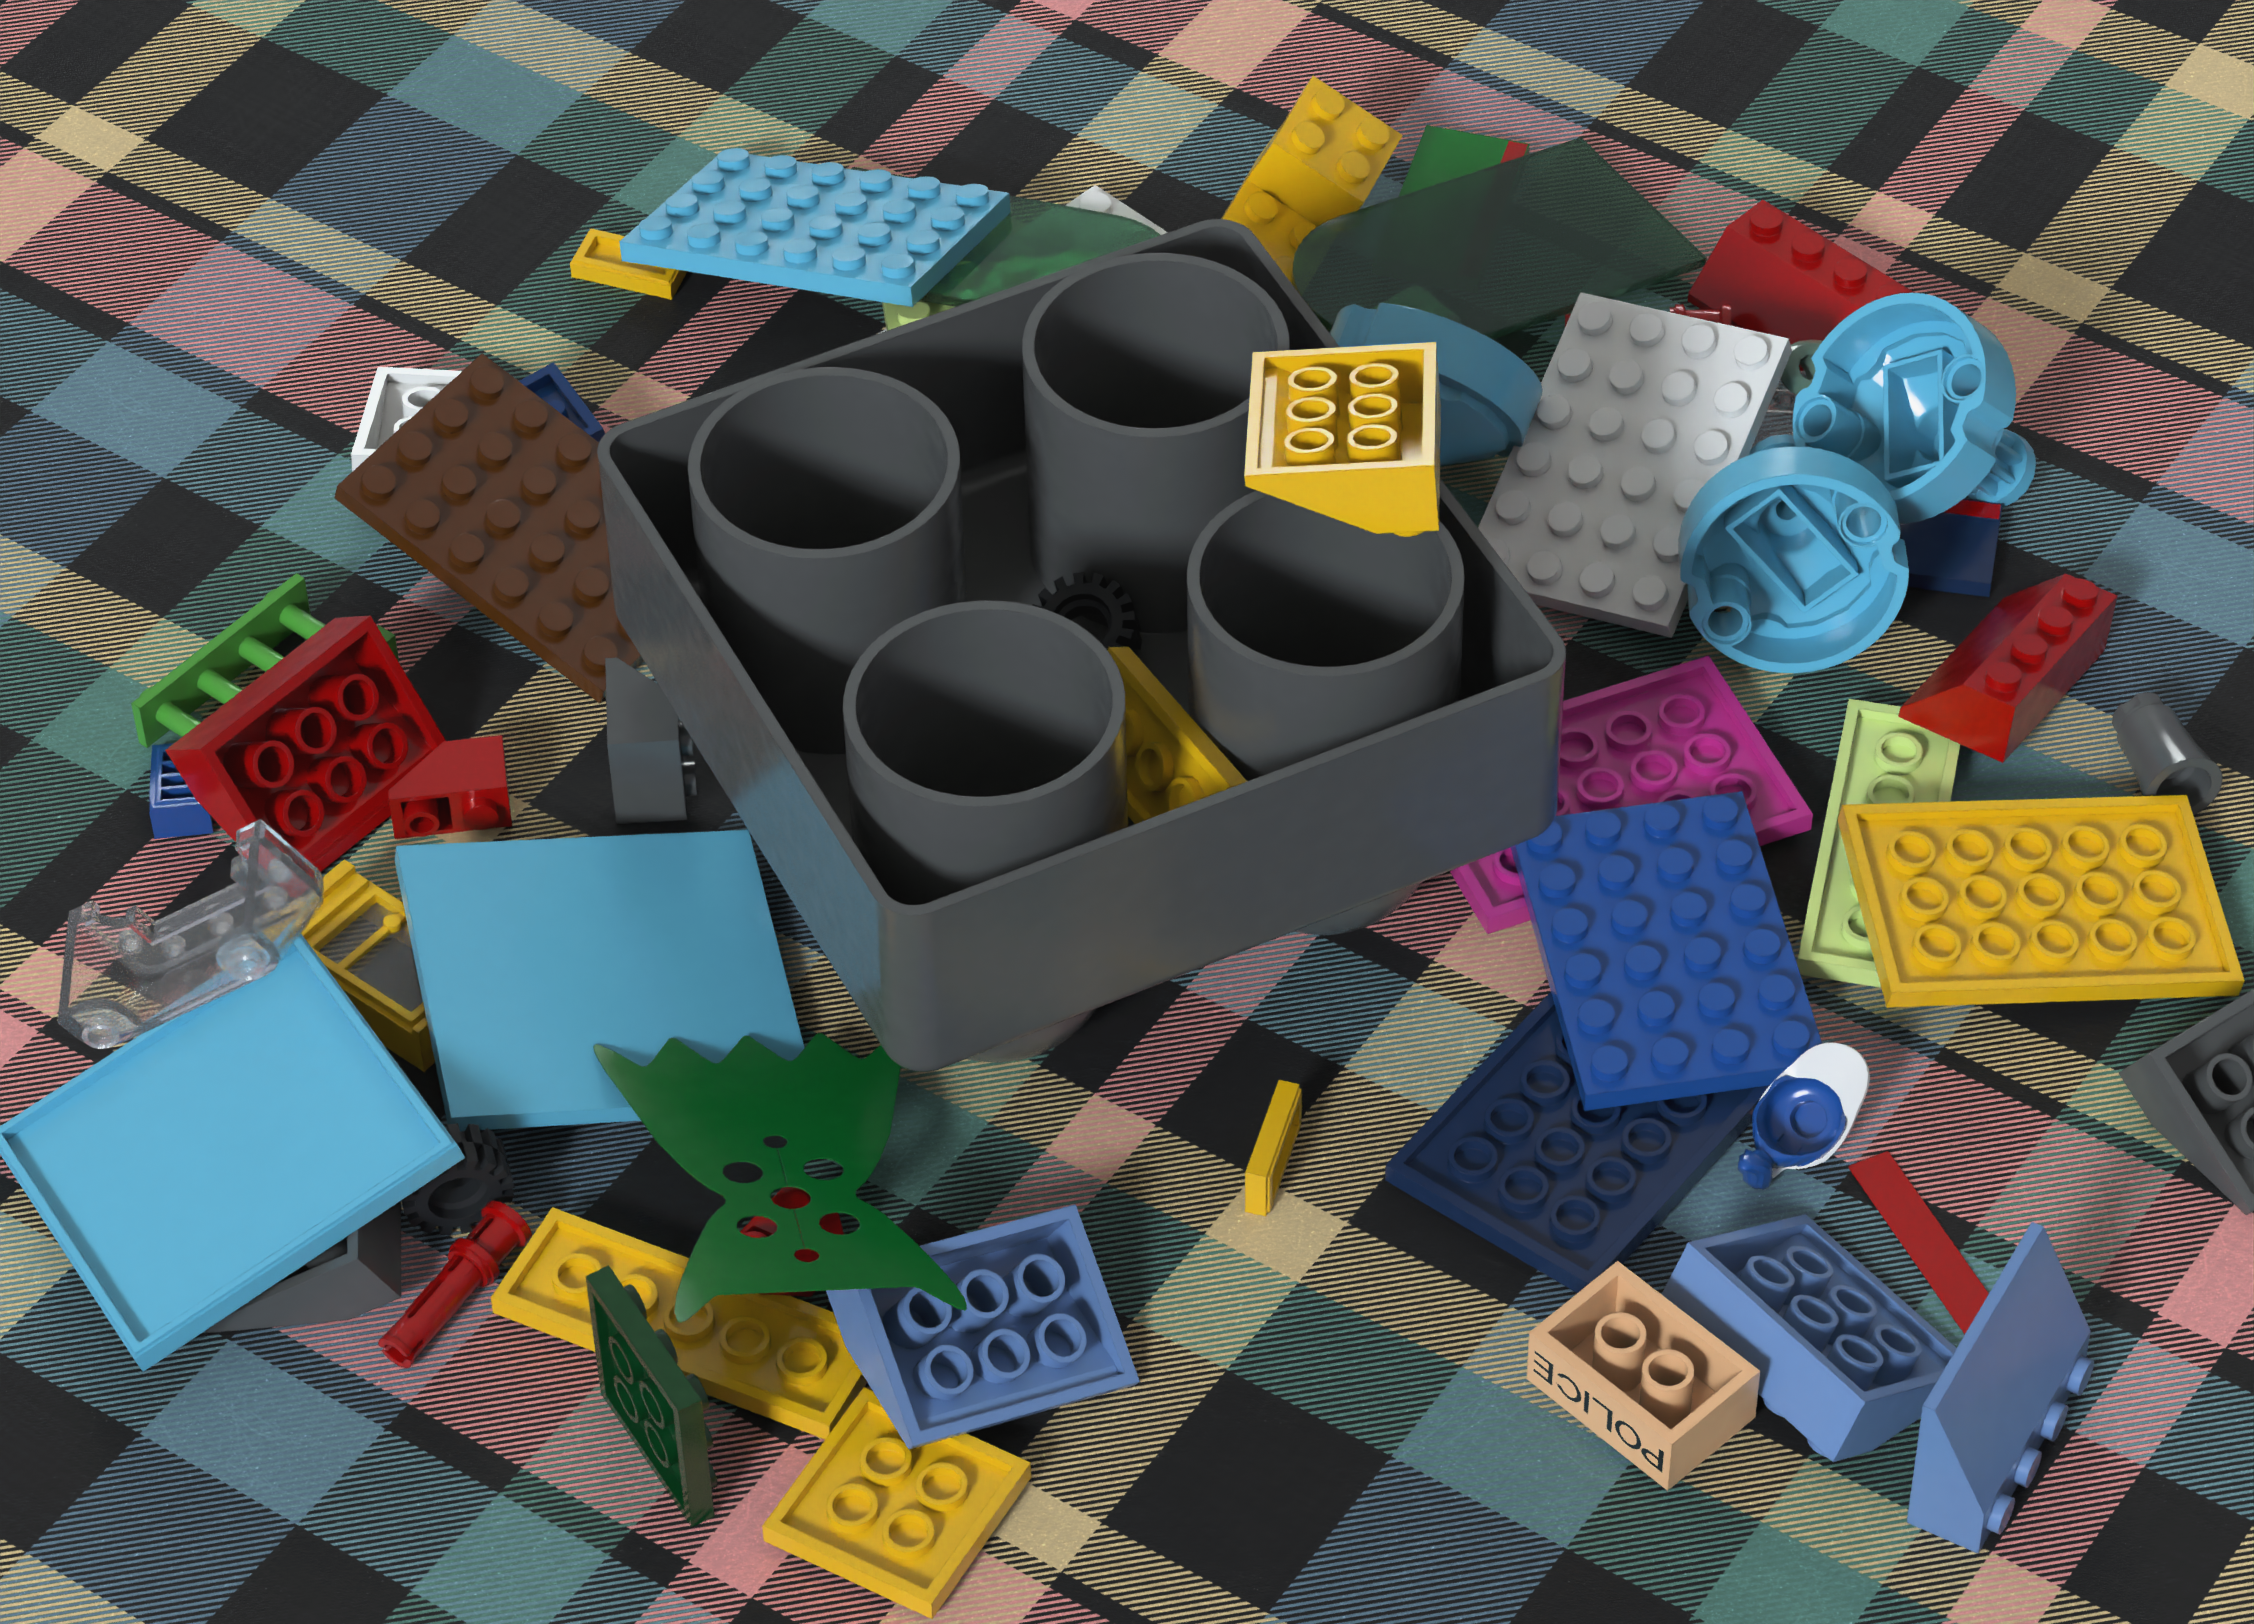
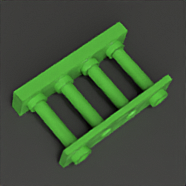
(224, 658)

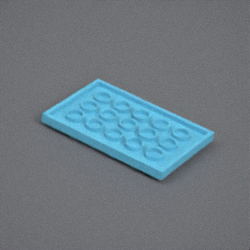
(817, 227)

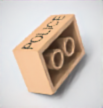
(1642, 1375)

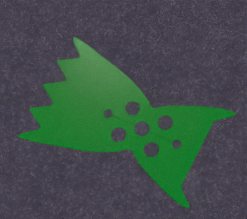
(825, 1109)

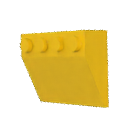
(1349, 433)

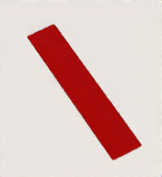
(1921, 1236)

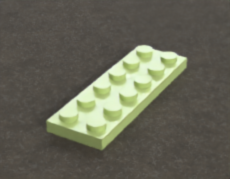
(1876, 763)

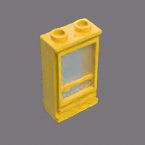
(369, 952)

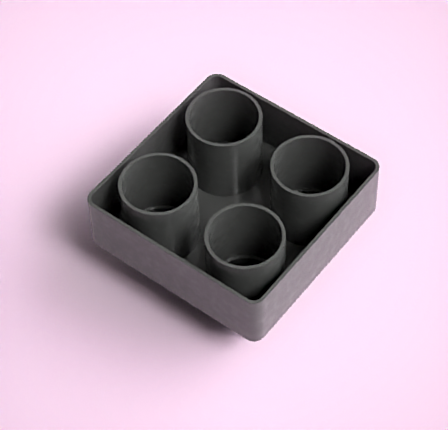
(941, 769)

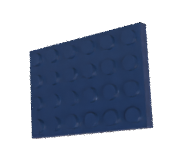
(1558, 1181)

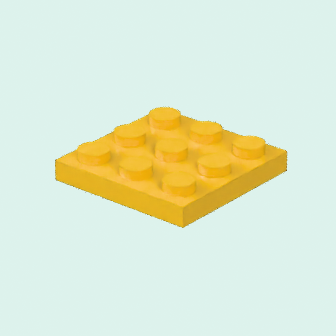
(896, 1514)

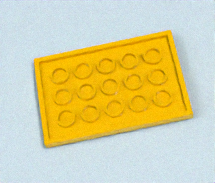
(2038, 901)

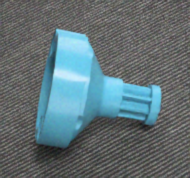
(1483, 386)
(1918, 404)
(1800, 555)

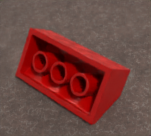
(1786, 277)
(2015, 666)

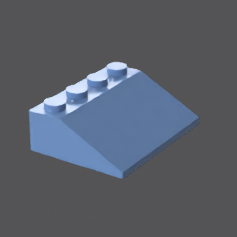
(1821, 1328)
(1028, 1342)
(2000, 1398)

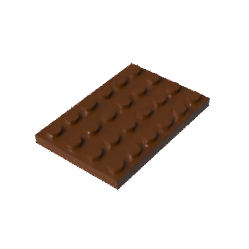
(505, 513)

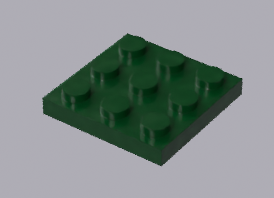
(652, 1394)

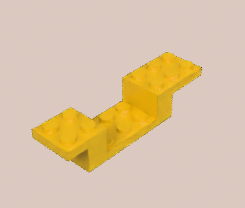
(1312, 171)

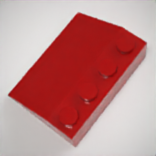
(312, 743)

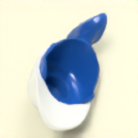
(1806, 1112)

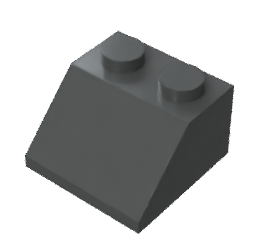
(646, 749)

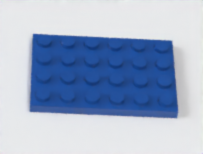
(1665, 950)

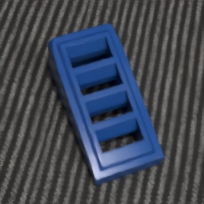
(171, 803)

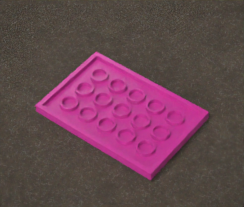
(1648, 744)

